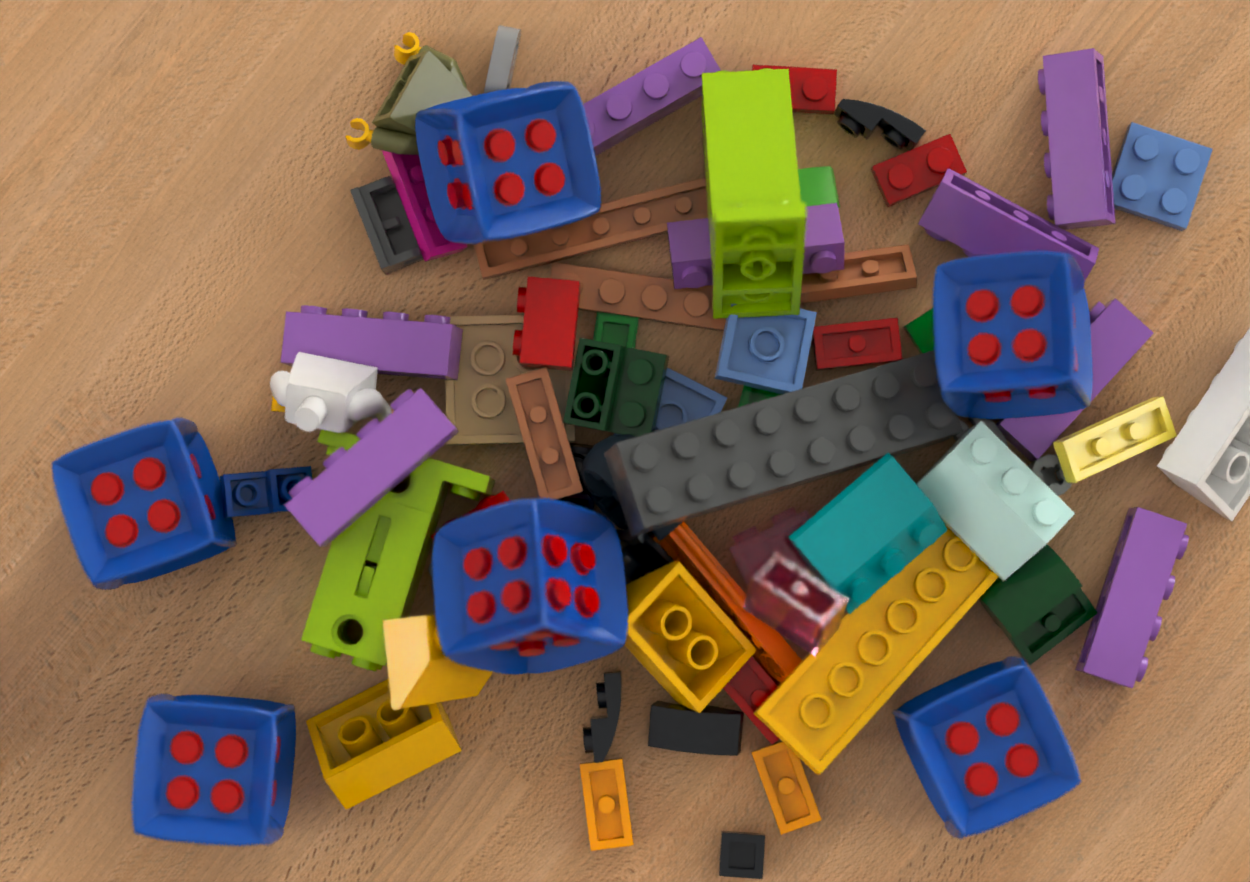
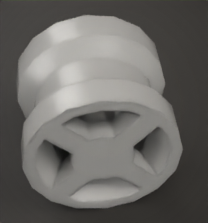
(1048, 475)

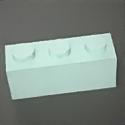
(993, 501)

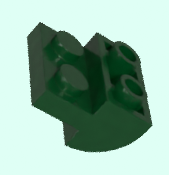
(615, 388)
(1038, 604)

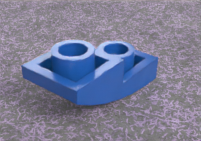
(260, 491)

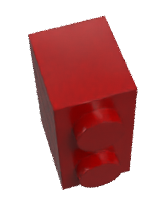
(548, 323)

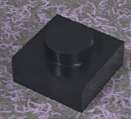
(742, 854)

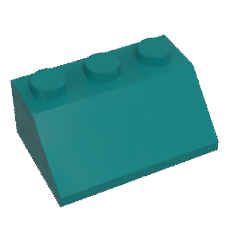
(868, 532)

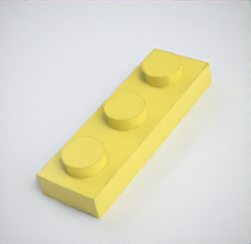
(1114, 439)

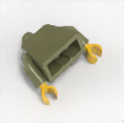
(424, 82)

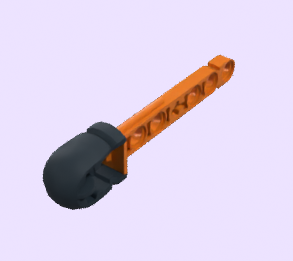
(684, 546)

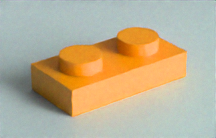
(786, 787)
(606, 804)

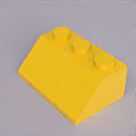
(683, 636)
(419, 668)
(371, 747)

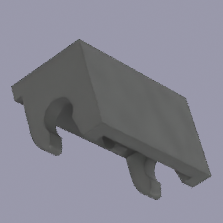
(387, 225)

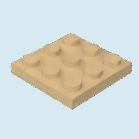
(480, 397)

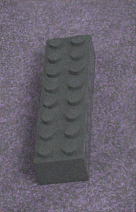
(779, 443)

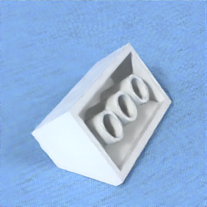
(1214, 445)

